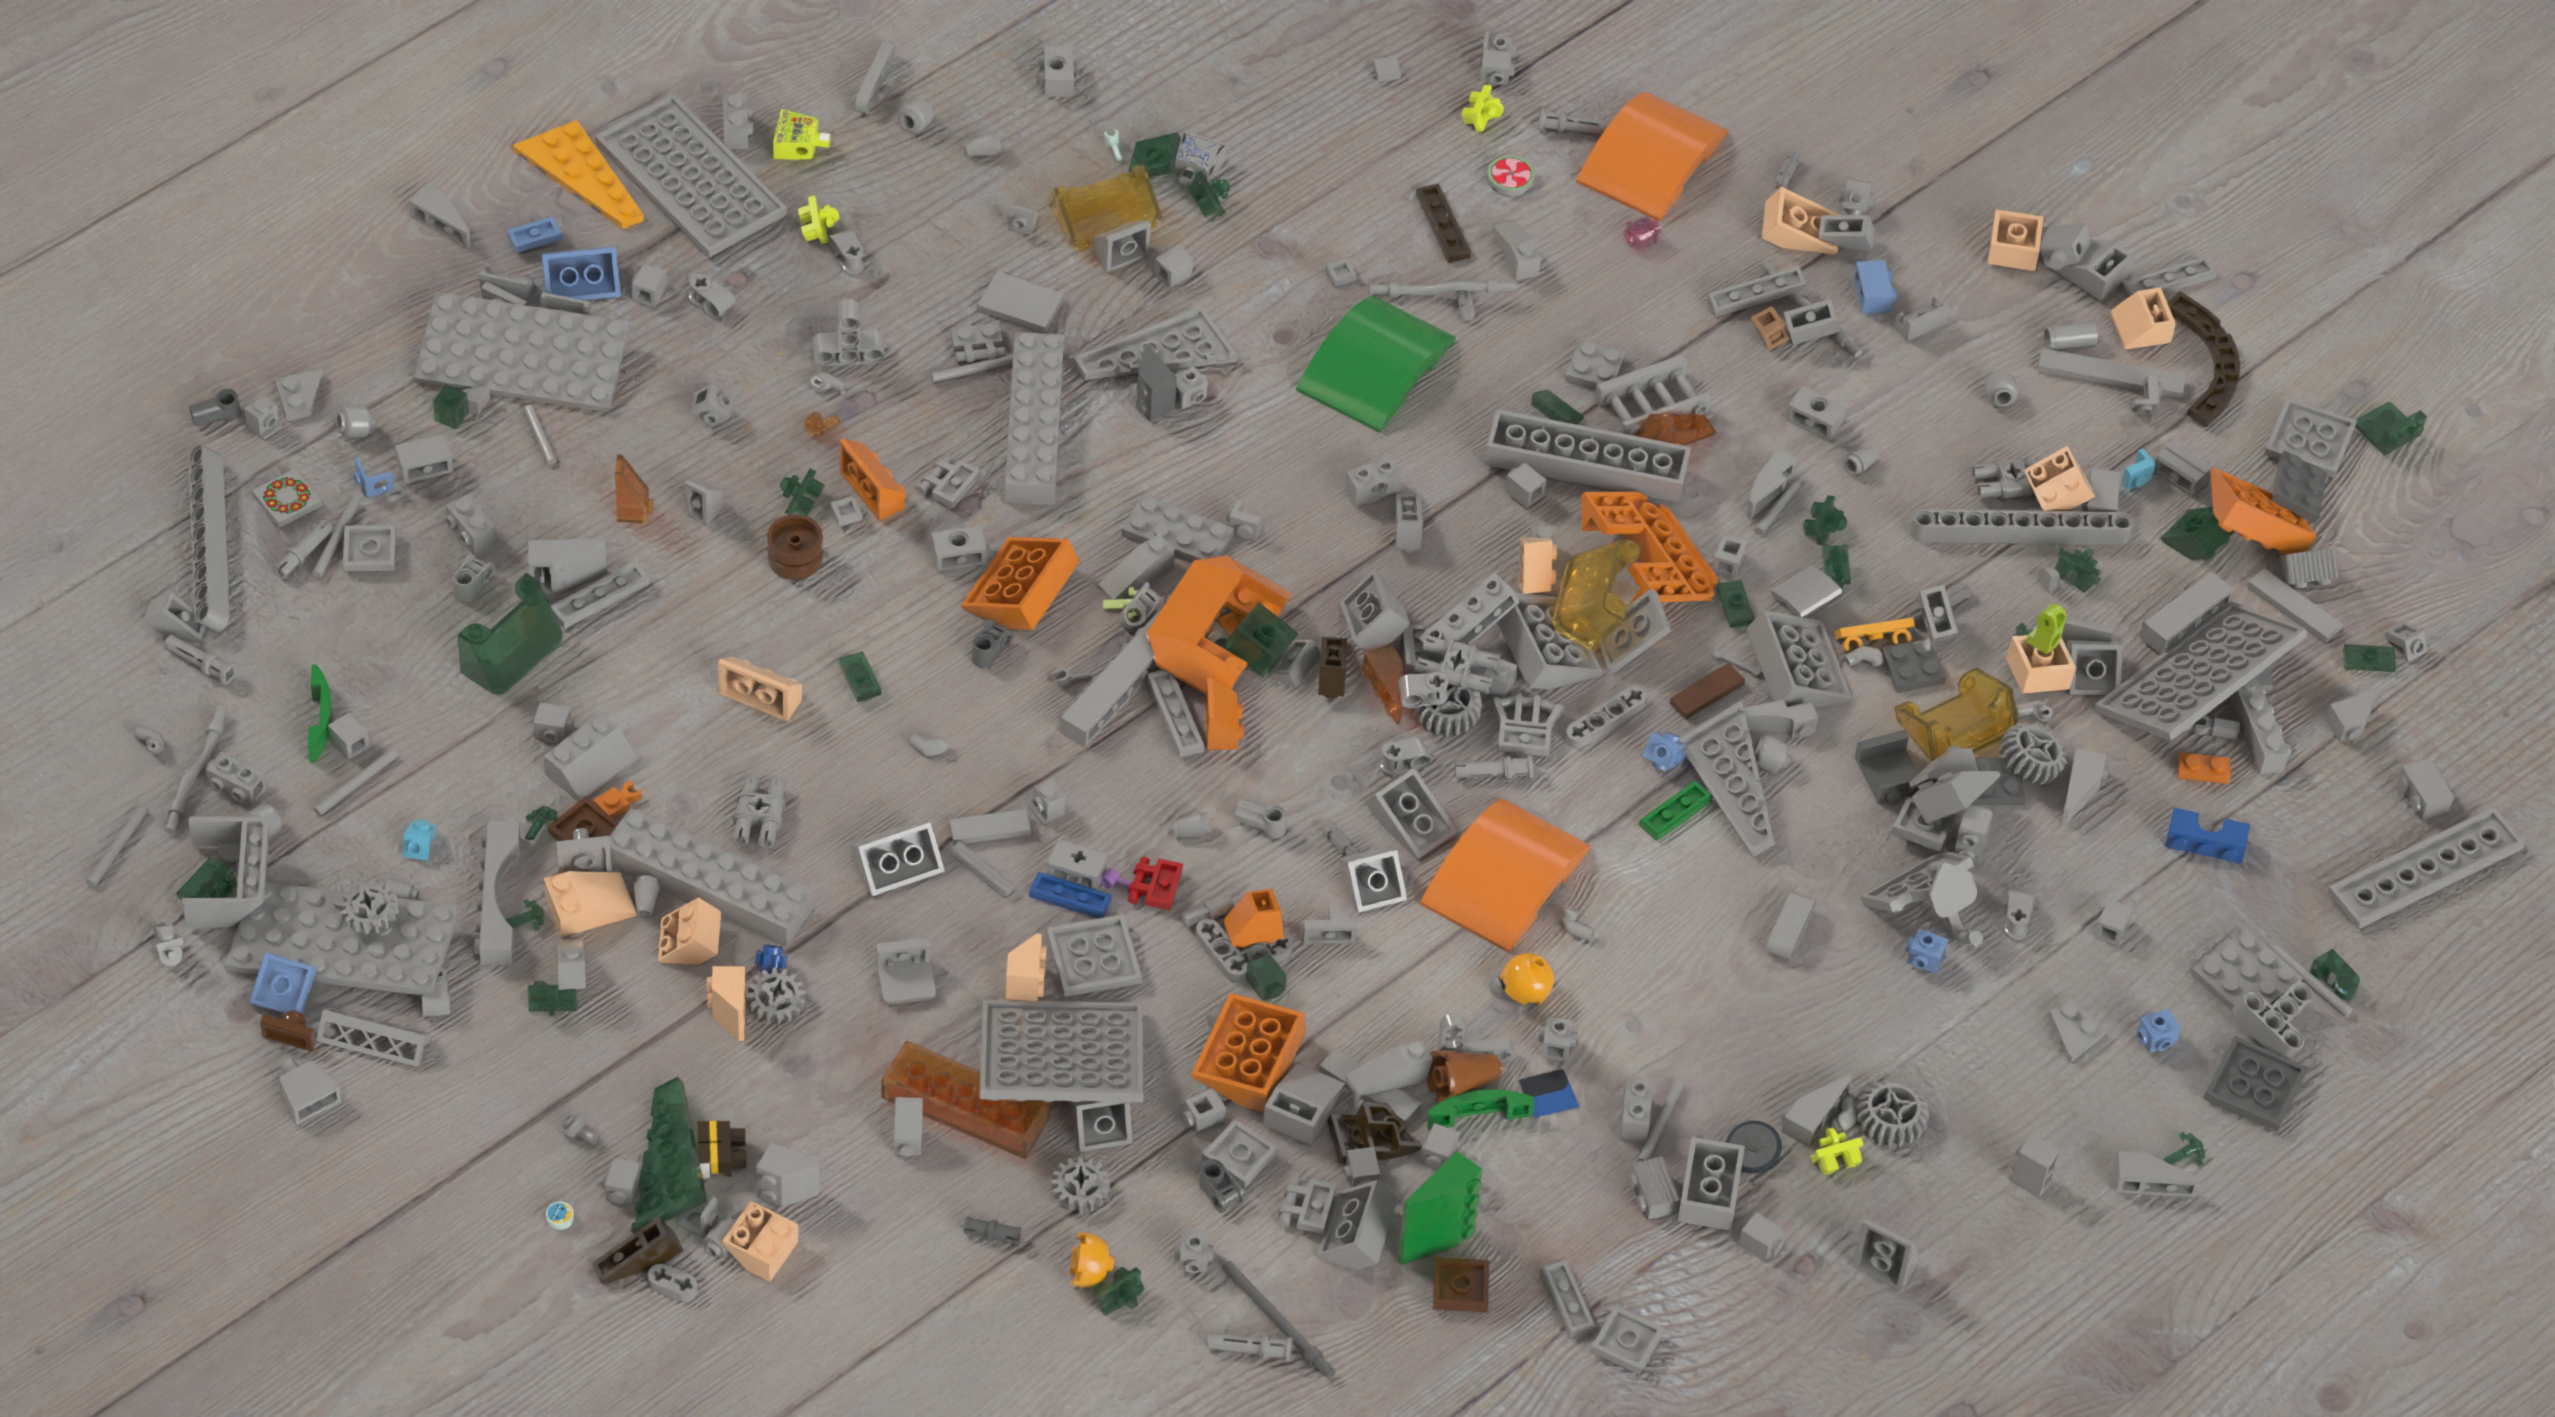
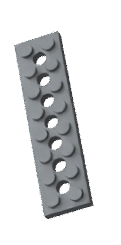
(2426, 853)

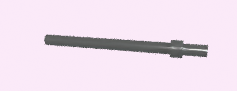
(1311, 1354)

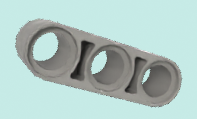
(1790, 925)

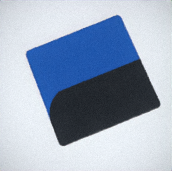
(1550, 1092)

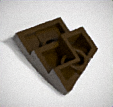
(1374, 1127)

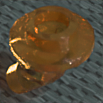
(815, 424)

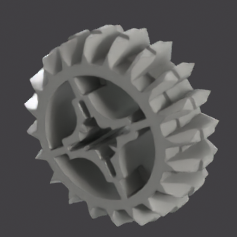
(1452, 715)
(2033, 753)
(1886, 1119)

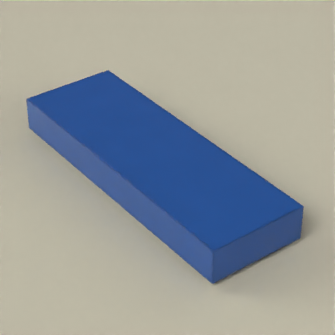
(1070, 895)

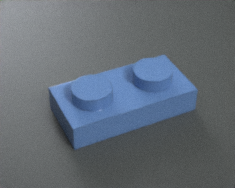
(534, 234)

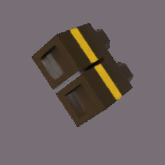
(715, 1145)

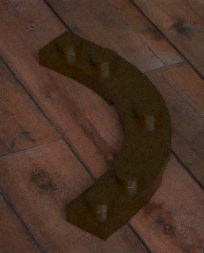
(2223, 353)

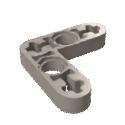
(1234, 957)
(1500, 1047)

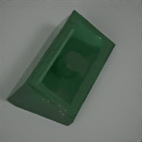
(1555, 408)

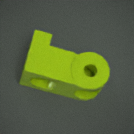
(2049, 629)

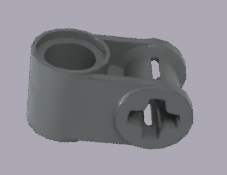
(990, 644)
(1222, 1189)

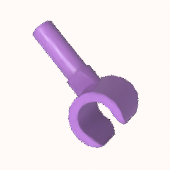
(1111, 877)

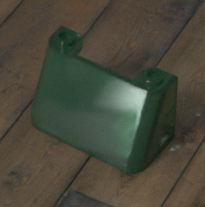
(515, 645)

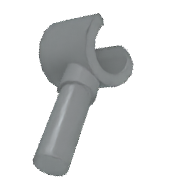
(1065, 678)

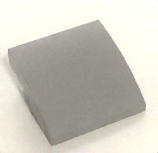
(1806, 591)

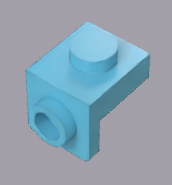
(2140, 472)
(418, 839)

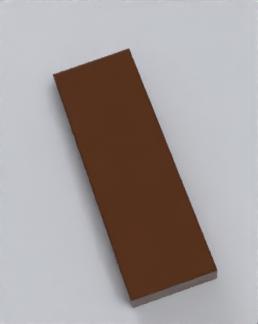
(1707, 691)

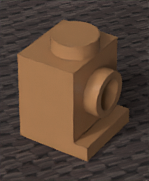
(1770, 328)

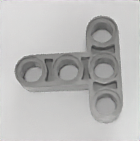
(848, 344)
(2271, 1023)

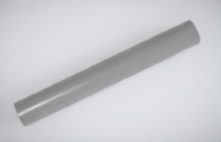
(540, 435)
(1777, 507)

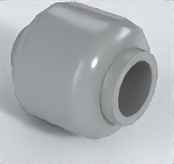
(915, 115)
(2001, 388)
(355, 422)
(1772, 754)
(270, 814)

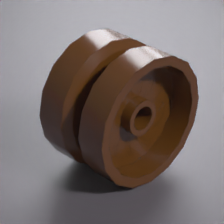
(795, 547)

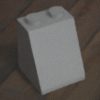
(1100, 1124)

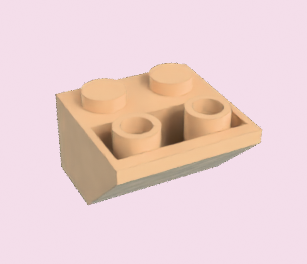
(2144, 319)
(2059, 482)
(690, 934)
(1026, 970)
(761, 1240)

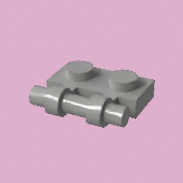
(977, 342)
(955, 483)
(1315, 1208)

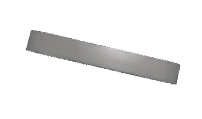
(875, 77)
(1606, 717)

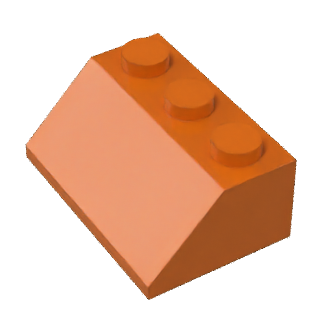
(870, 479)

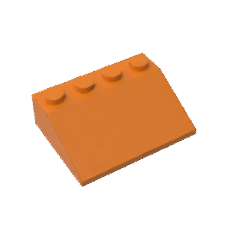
(2255, 516)
(1022, 581)
(1250, 1050)

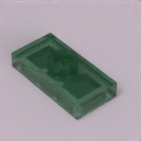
(1735, 603)
(2369, 658)

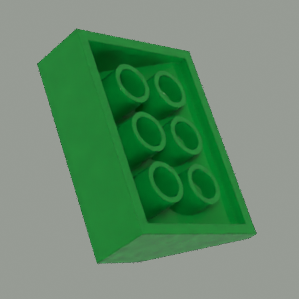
(1441, 1210)

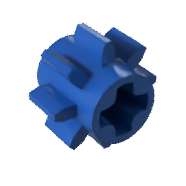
(771, 958)

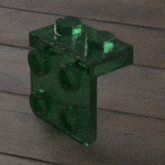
(2389, 428)

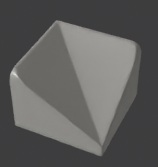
(477, 398)

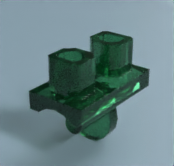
(1211, 203)
(792, 487)
(1827, 520)
(1836, 563)
(2081, 564)
(549, 998)
(1121, 1292)

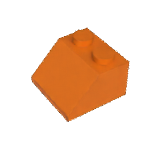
(1222, 717)

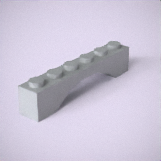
(502, 851)

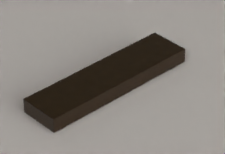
(1443, 223)

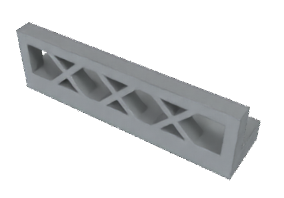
(375, 1026)

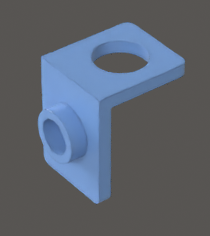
(369, 483)

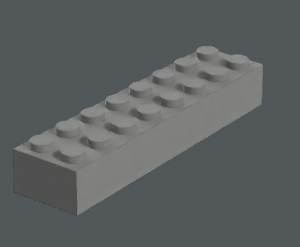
(1034, 418)
(1588, 455)
(702, 871)

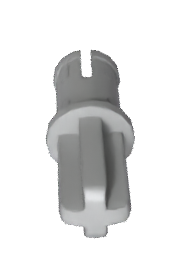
(1208, 911)

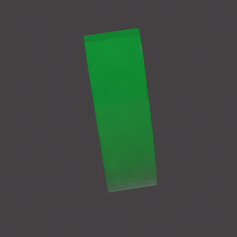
(319, 735)
(1480, 1102)

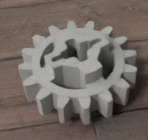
(356, 910)
(764, 990)
(1067, 1187)

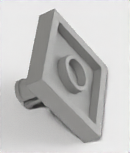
(584, 853)

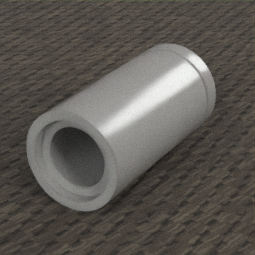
(2070, 335)

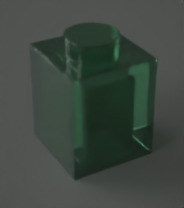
(450, 407)
(1266, 977)

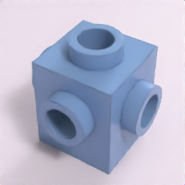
(1664, 750)
(1926, 950)
(2158, 1030)

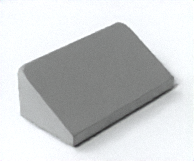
(1296, 662)

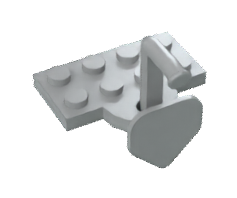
(1938, 879)

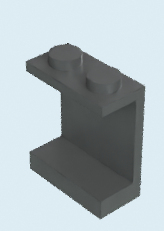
(1887, 766)

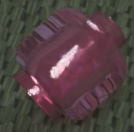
(1642, 232)

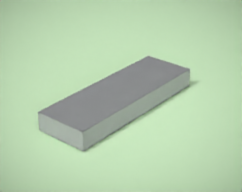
(990, 827)
(1568, 1299)

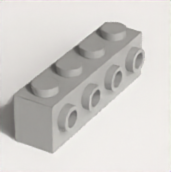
(2186, 612)
(1474, 613)
(2260, 727)

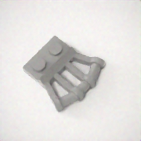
(1525, 736)

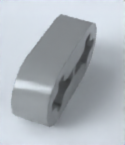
(673, 1281)

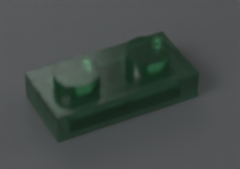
(860, 676)

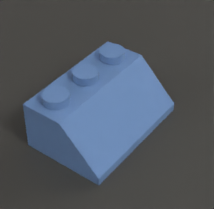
(582, 273)

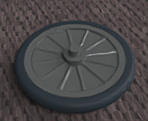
(1761, 1145)

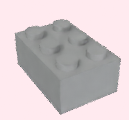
(1711, 1183)

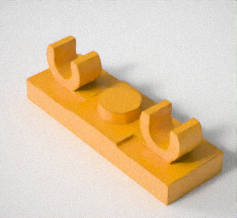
(1875, 632)

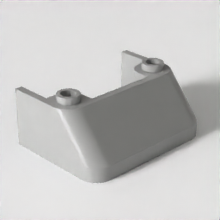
(238, 841)

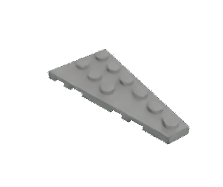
(1179, 342)
(1728, 767)

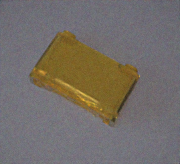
(1104, 206)
(1585, 604)
(1970, 719)

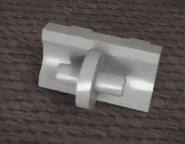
(167, 944)

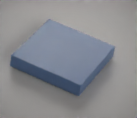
(282, 984)

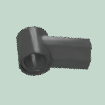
(223, 406)

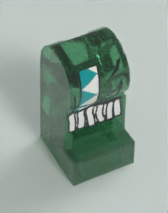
(2336, 974)

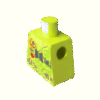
(798, 136)

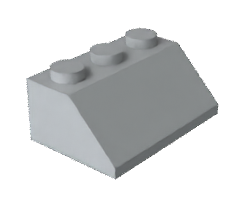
(589, 758)
(897, 857)
(1358, 1225)

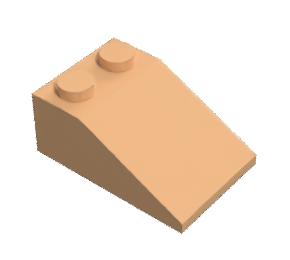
(1795, 223)
(587, 900)

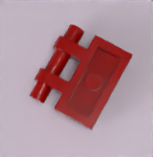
(1163, 886)

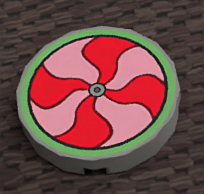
(1511, 175)

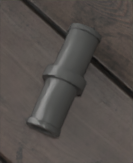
(992, 1230)

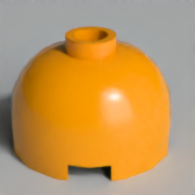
(1528, 978)
(1090, 1260)

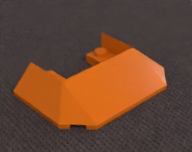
(1667, 554)
(1193, 608)

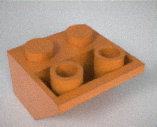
(1255, 919)

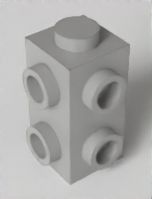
(235, 778)

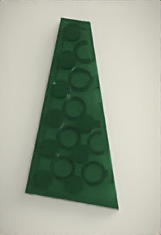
(671, 1166)

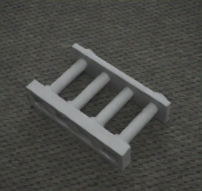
(1651, 378)

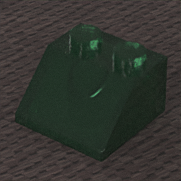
(2196, 534)
(1261, 639)

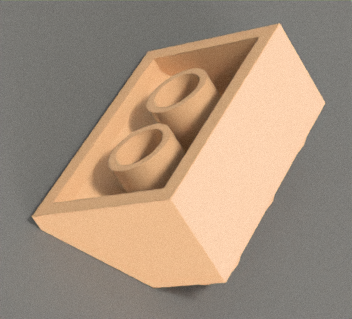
(758, 687)

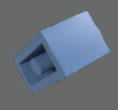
(1874, 287)

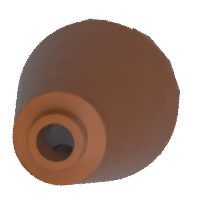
(1461, 1072)

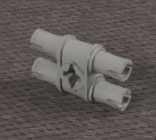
(2009, 476)
(1452, 653)
(759, 811)

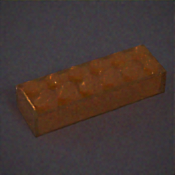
(953, 1099)

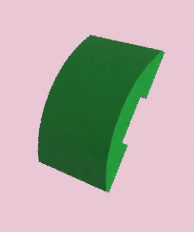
(1373, 362)

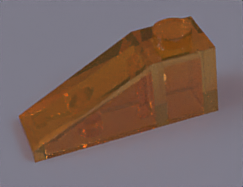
(631, 494)

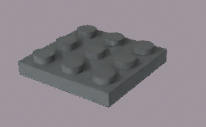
(2255, 1083)

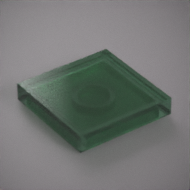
(1156, 154)

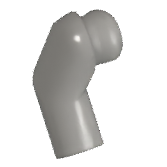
(828, 381)
(1864, 653)
(1847, 1117)

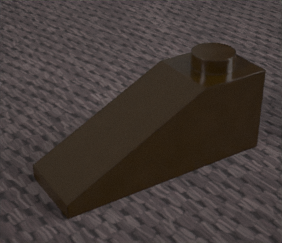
(1332, 667)
(638, 1253)

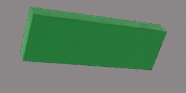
(1675, 810)

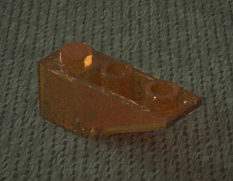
(1676, 428)
(1384, 670)

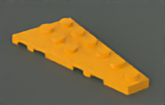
(579, 167)

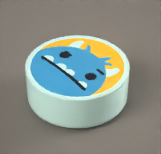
(559, 1215)

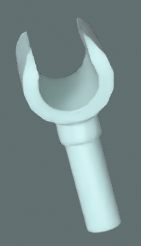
(1113, 142)

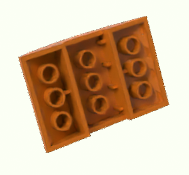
(1649, 154)
(1502, 873)

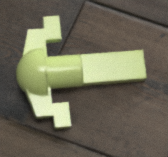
(1121, 604)

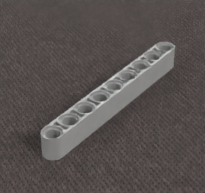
(2021, 527)
(208, 538)

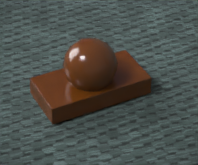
(289, 1030)

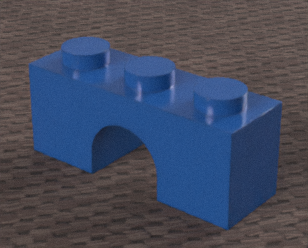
(2188, 836)

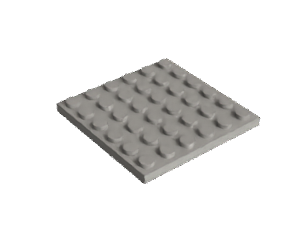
(1062, 1051)

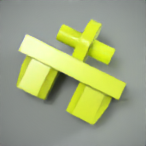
(1482, 108)
(819, 218)
(1827, 1156)

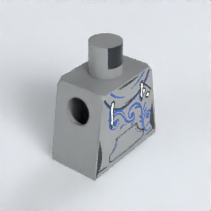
(1197, 155)

